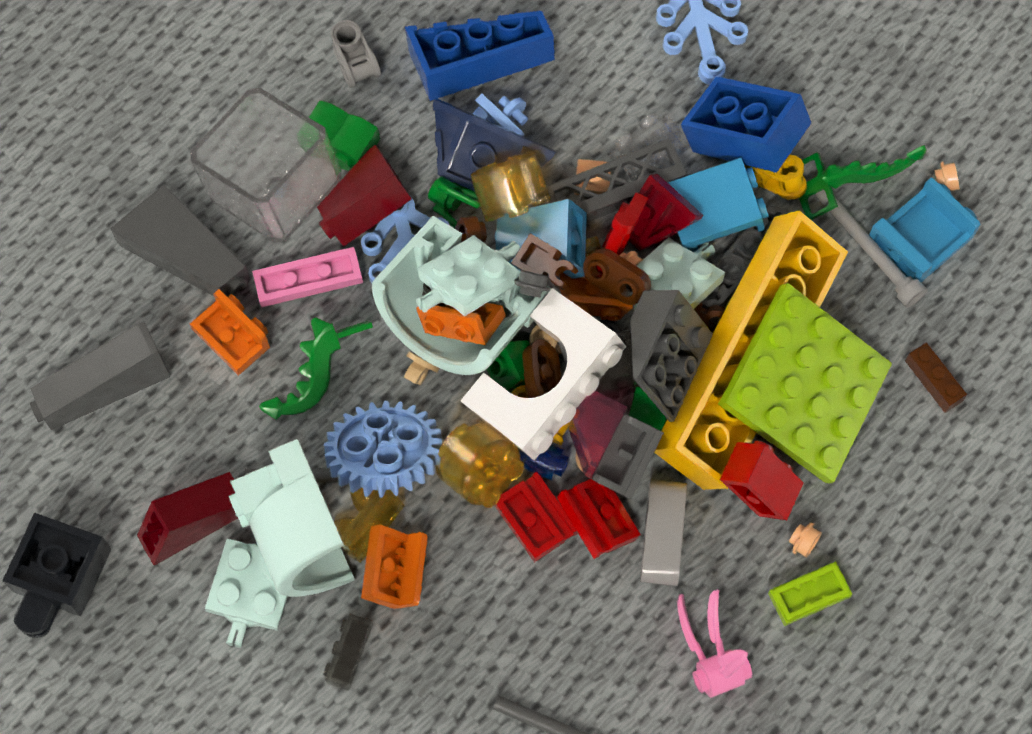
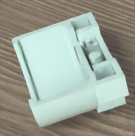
(399, 288)
(291, 524)

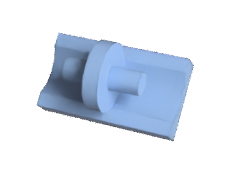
(511, 111)

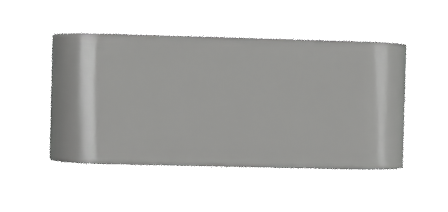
(663, 532)

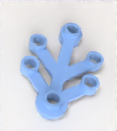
(701, 20)
(401, 220)

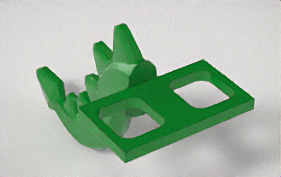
(853, 173)
(316, 369)

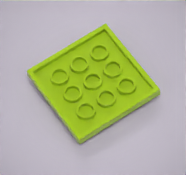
(805, 383)

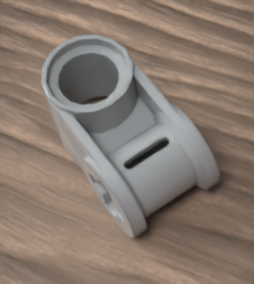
(354, 58)

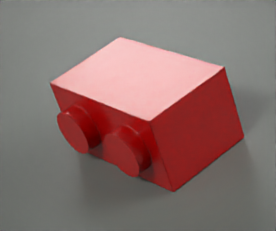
(762, 480)

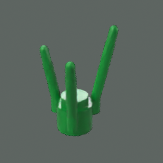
(450, 196)

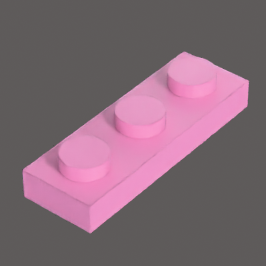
(307, 277)

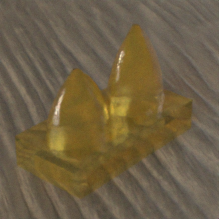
(372, 512)

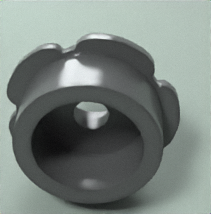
(532, 283)

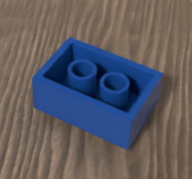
(746, 123)

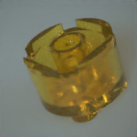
(510, 186)
(479, 463)

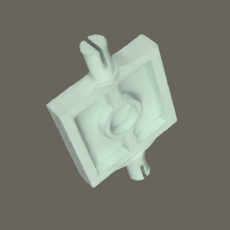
(680, 269)
(468, 275)
(244, 591)

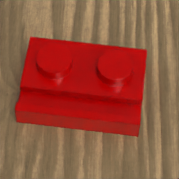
(535, 517)
(598, 517)

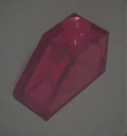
(593, 428)

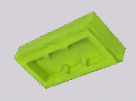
(810, 593)

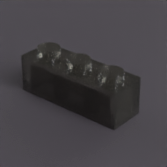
(348, 651)

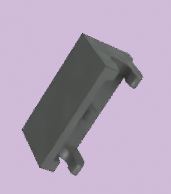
(627, 456)

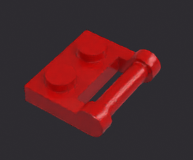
(624, 225)

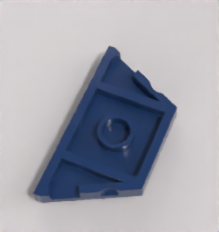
(472, 142)

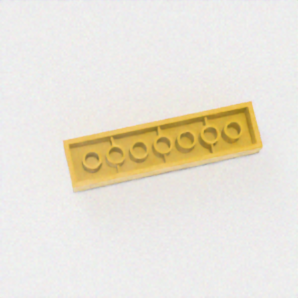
(703, 431)

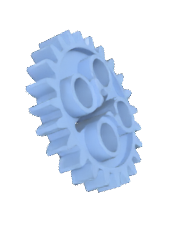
(383, 448)

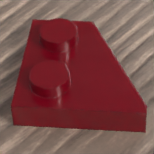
(663, 214)

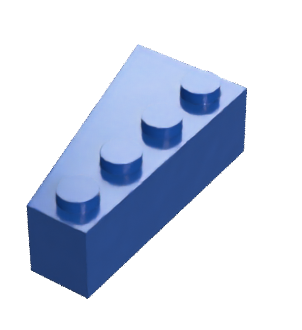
(479, 51)

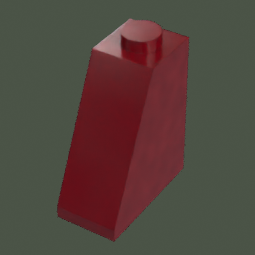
(362, 198)
(186, 517)

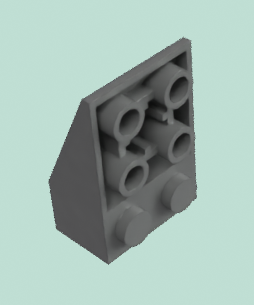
(666, 347)

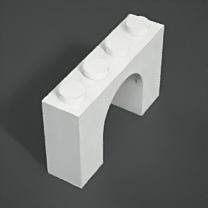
(535, 421)

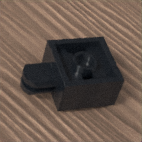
(53, 571)

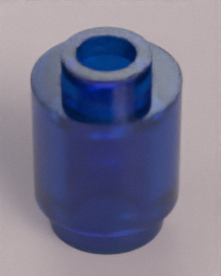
(549, 463)

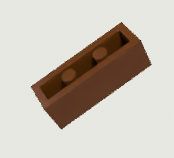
(935, 377)

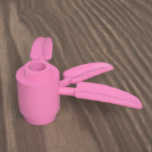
(721, 671)

